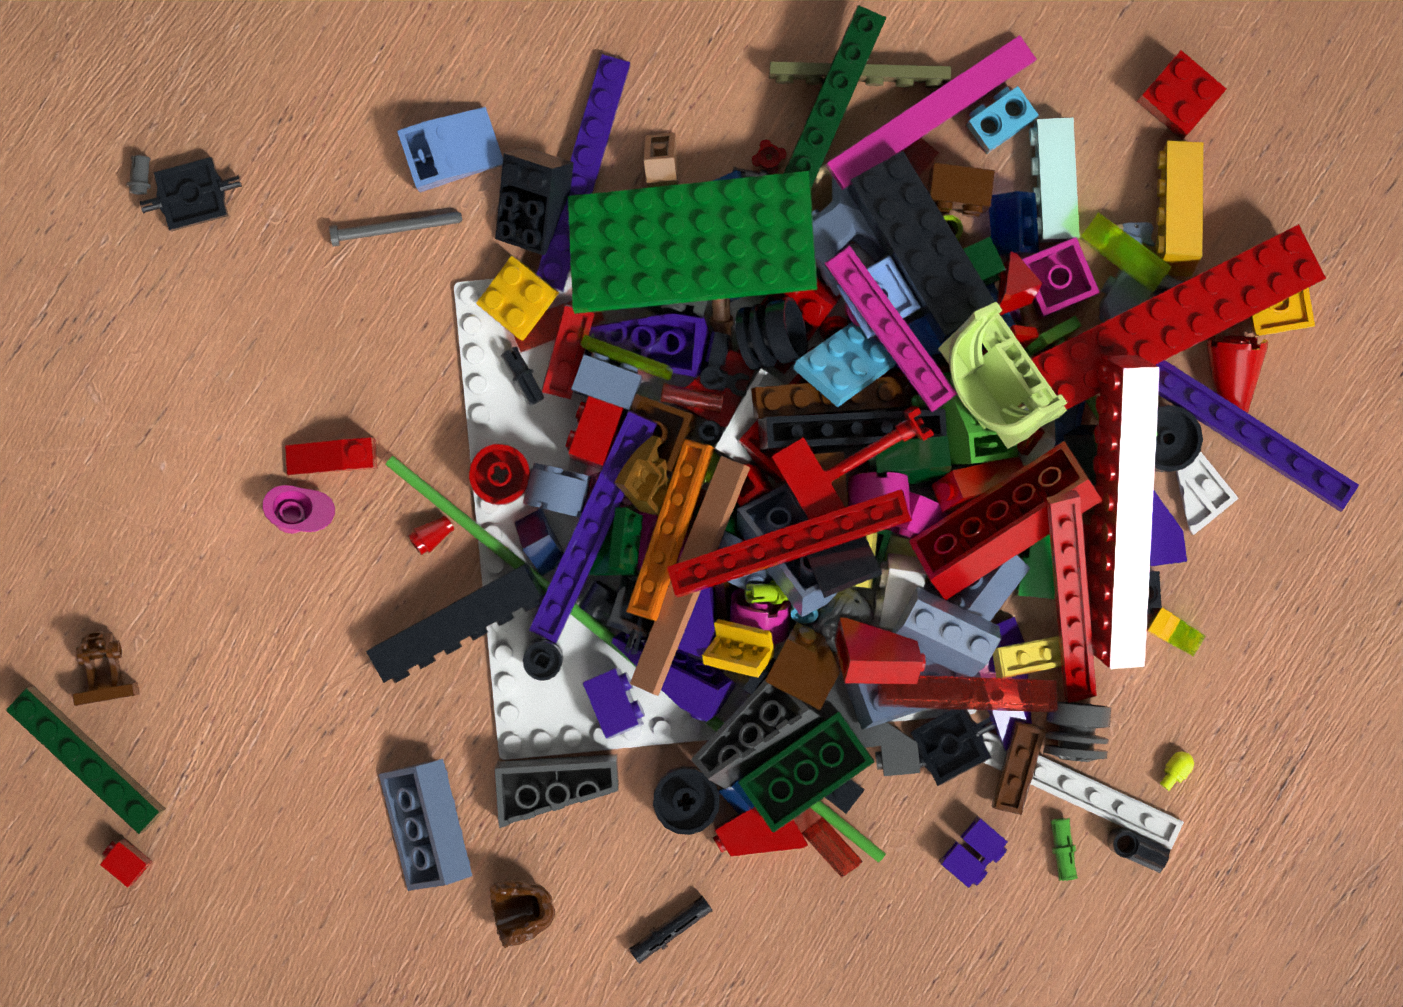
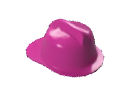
(298, 509)

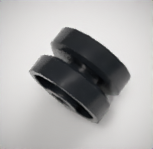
(1183, 436)
(681, 817)

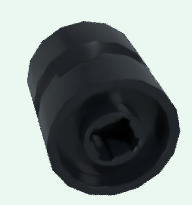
(542, 659)

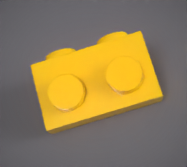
(739, 648)

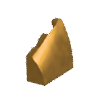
(645, 477)

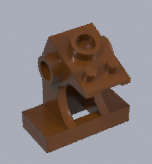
(104, 688)

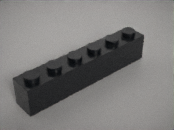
(840, 429)
(455, 623)

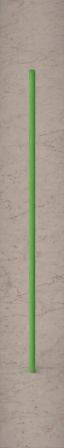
(592, 624)

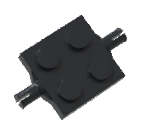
(191, 194)
(635, 626)
(952, 744)

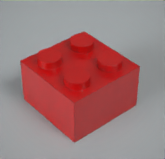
(1181, 95)
(595, 433)

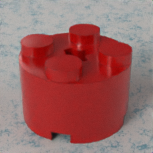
(483, 468)

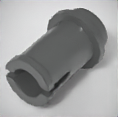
(139, 175)

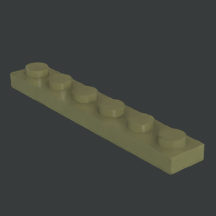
(873, 74)

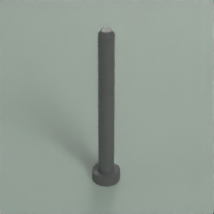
(392, 227)

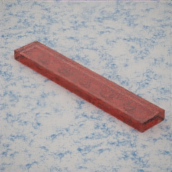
(972, 694)

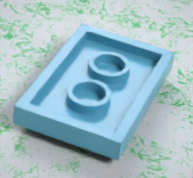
(844, 364)

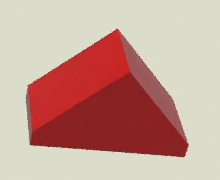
(1016, 285)

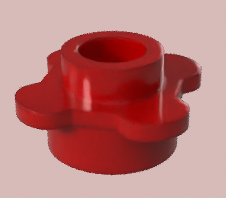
(777, 155)

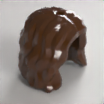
(520, 911)

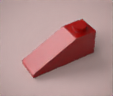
(331, 456)

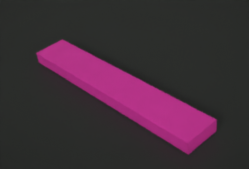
(890, 329)

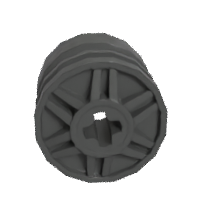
(1077, 731)

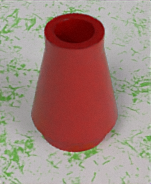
(430, 535)

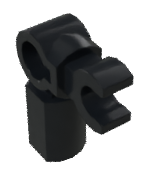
(714, 378)

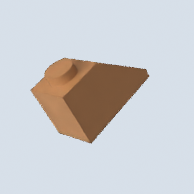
(661, 160)

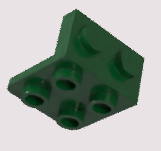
(621, 545)

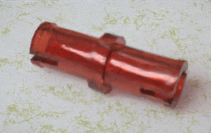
(692, 398)

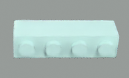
(1056, 179)

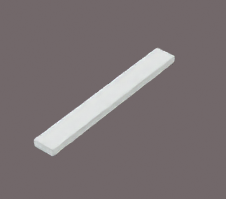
(1094, 797)

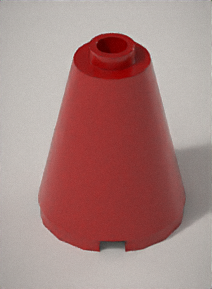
(1236, 367)

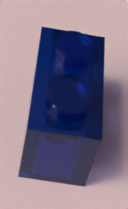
(1014, 223)

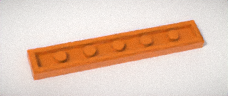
(670, 529)

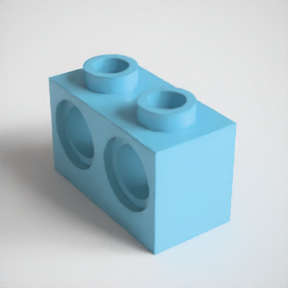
(1005, 124)

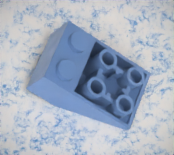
(450, 148)

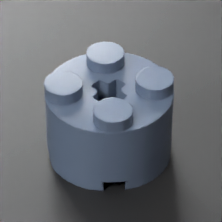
(556, 490)

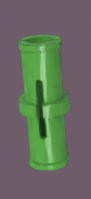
(1063, 849)

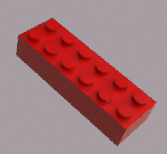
(1000, 521)

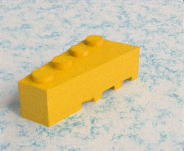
(1180, 206)

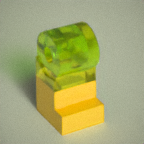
(1174, 631)

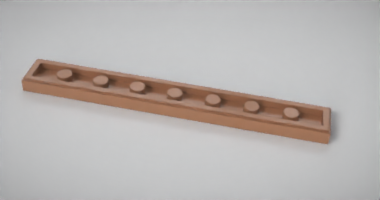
(676, 611)

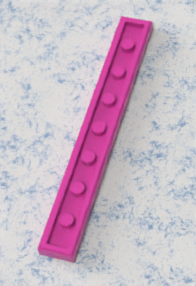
(932, 111)

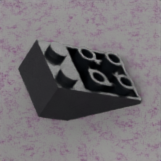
(532, 198)

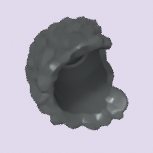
(844, 604)

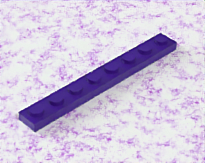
(587, 160)
(1255, 437)
(589, 531)

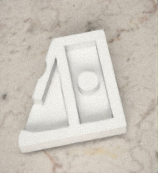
(1203, 493)

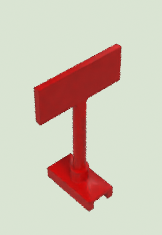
(814, 485)

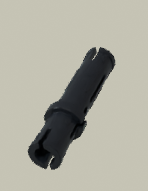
(669, 930)

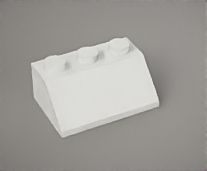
(742, 421)

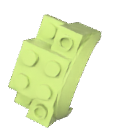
(1001, 381)

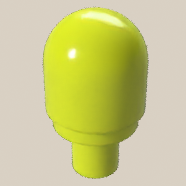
(1177, 769)

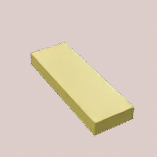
(1027, 657)

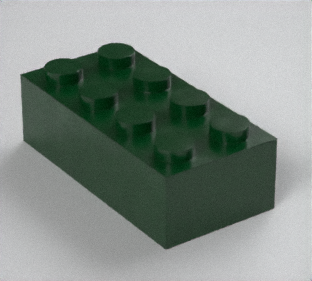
(806, 771)

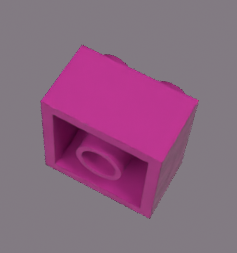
(1064, 277)

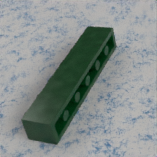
(85, 759)

